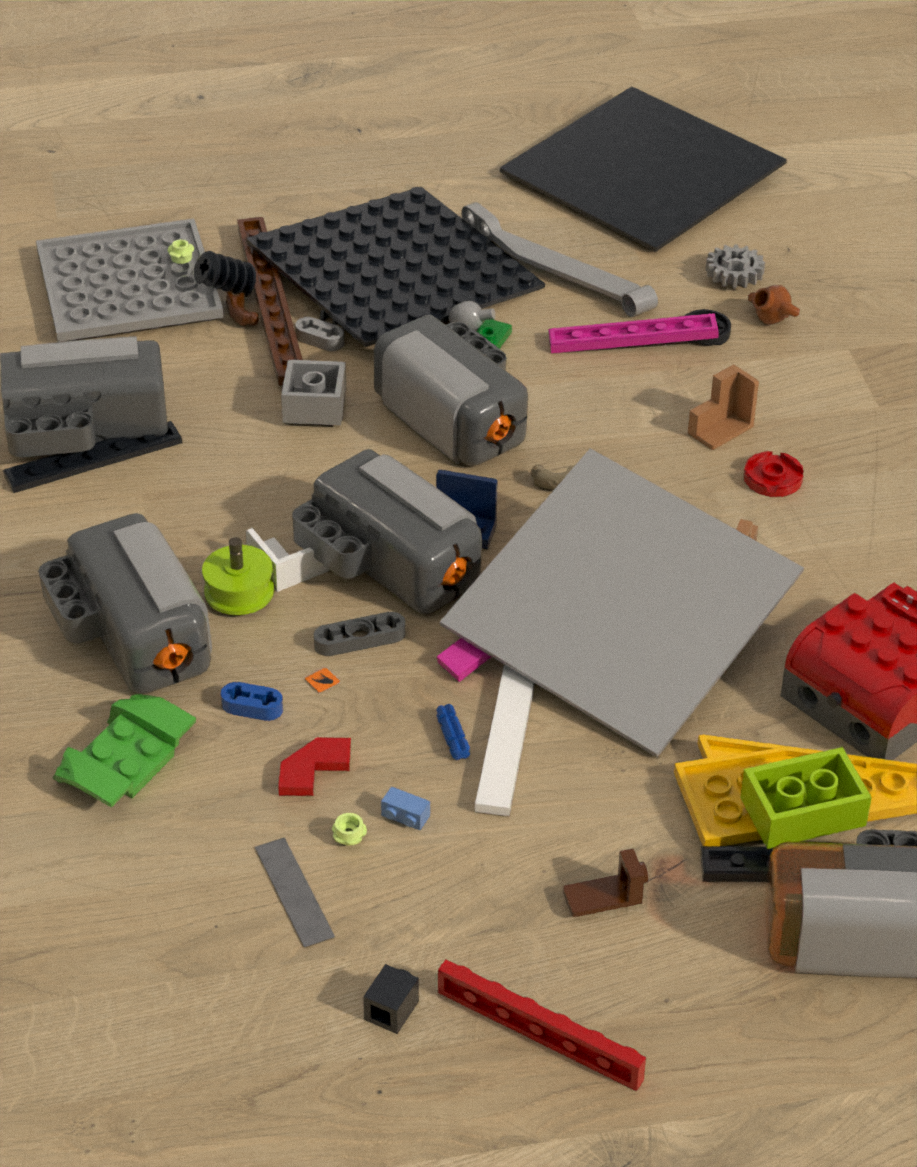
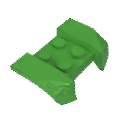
(128, 751)

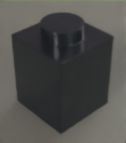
(391, 998)

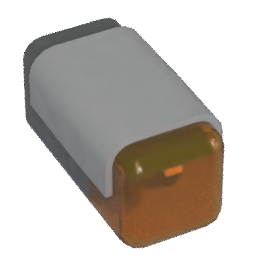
(845, 906)

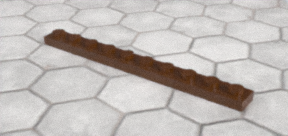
(271, 302)

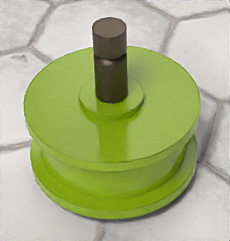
(238, 579)

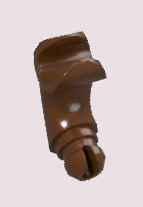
(238, 313)

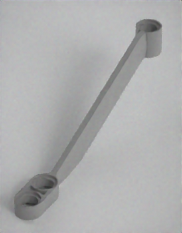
(633, 297)

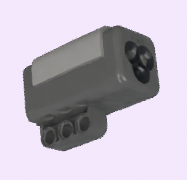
(81, 393)

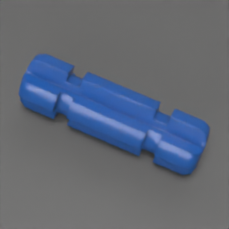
(453, 732)

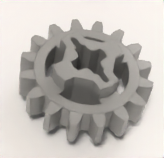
(735, 266)

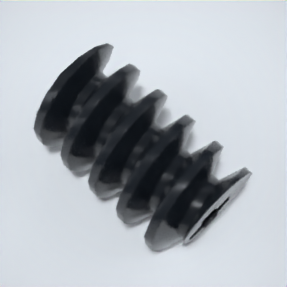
(225, 273)

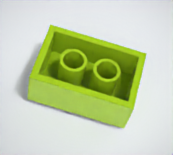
(805, 797)

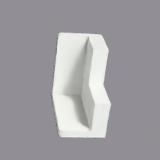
(287, 568)

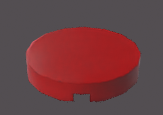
(773, 474)

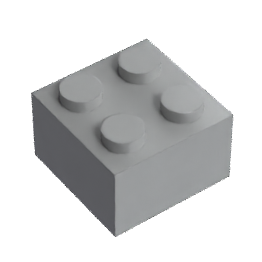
(314, 392)

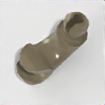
(546, 478)

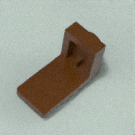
(610, 891)

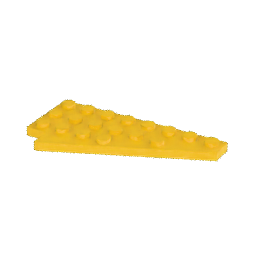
(715, 785)

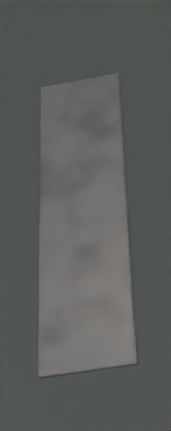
(294, 892)

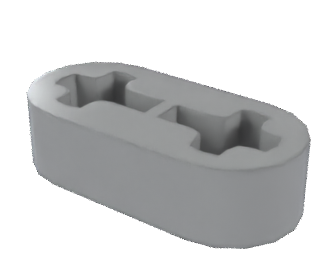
(319, 333)

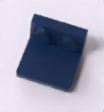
(474, 494)

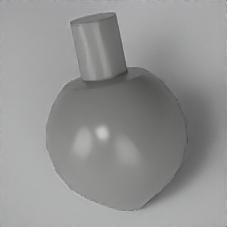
(470, 314)

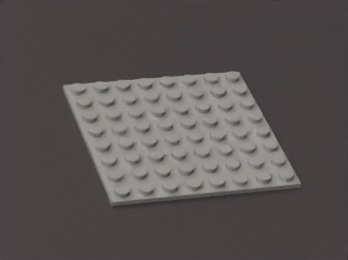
(622, 600)

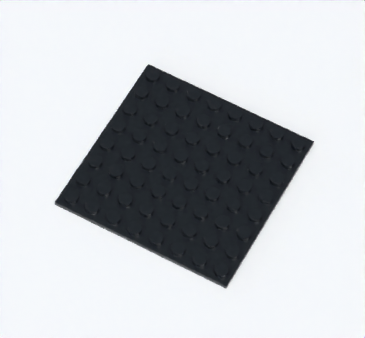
(643, 167)
(392, 263)

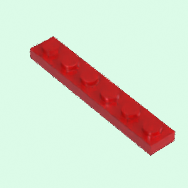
(542, 1025)

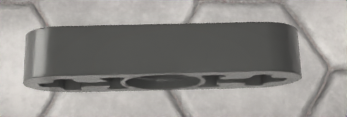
(336, 631)

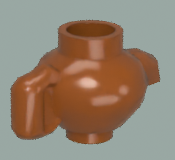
(773, 304)

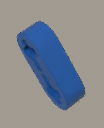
(252, 701)

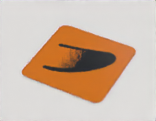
(322, 680)

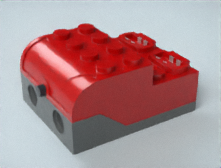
(860, 671)

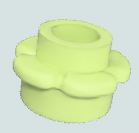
(180, 251)
(349, 829)

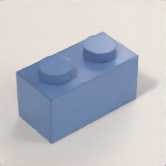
(405, 808)

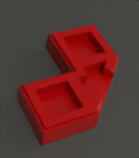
(320, 754)

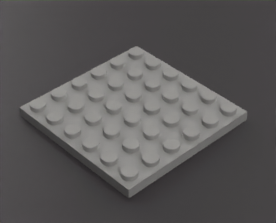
(124, 281)

